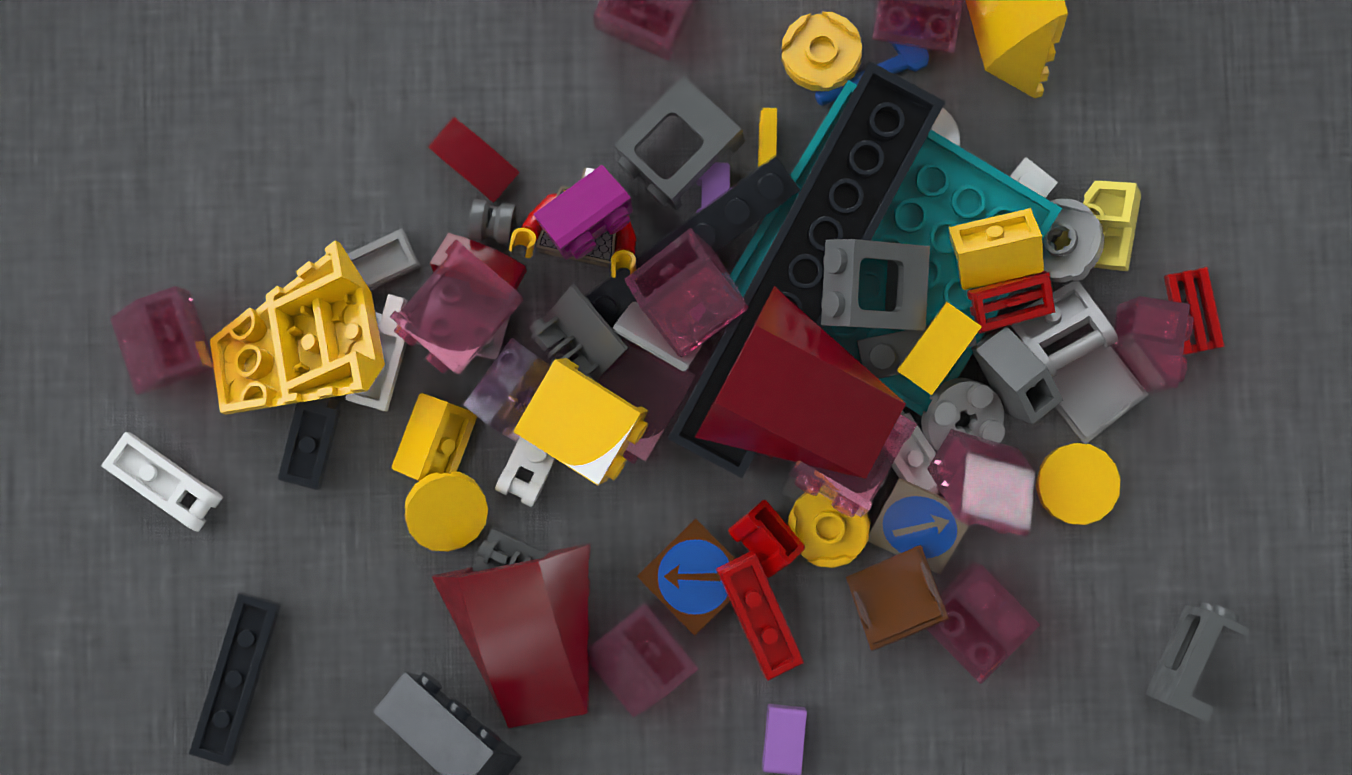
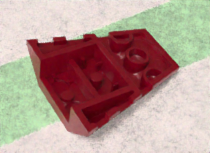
(802, 397)
(527, 632)

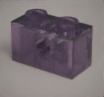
(507, 388)

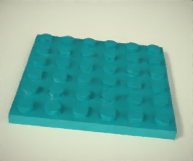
(938, 192)

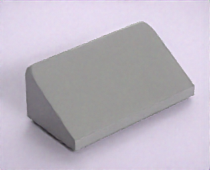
(640, 330)

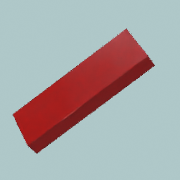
(759, 615)

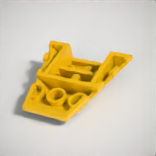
(1018, 39)
(303, 342)

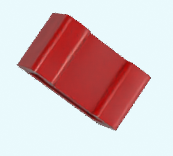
(768, 537)

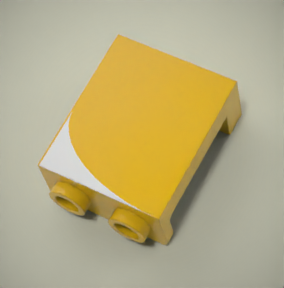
(581, 423)

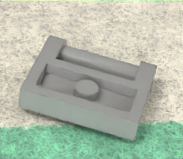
(1072, 311)

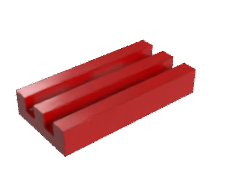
(1208, 304)
(979, 308)

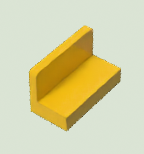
(997, 249)
(433, 438)

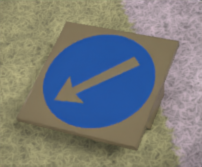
(917, 518)

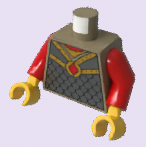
(610, 251)

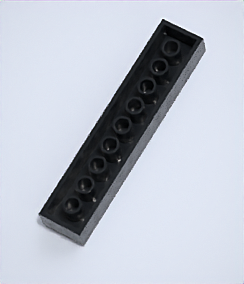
(839, 200)

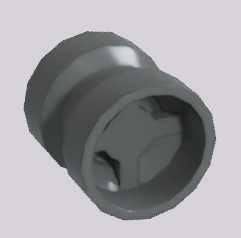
(492, 221)

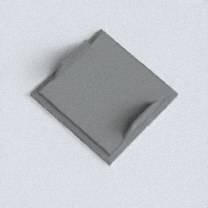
(1096, 392)

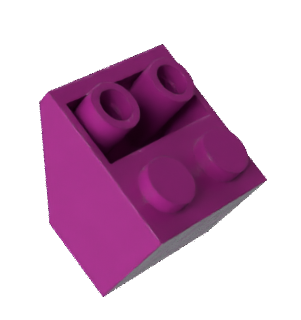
(585, 213)

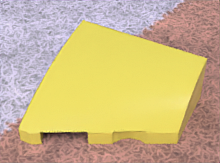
(1117, 210)

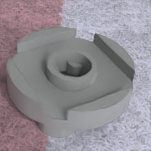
(1085, 246)
(966, 396)

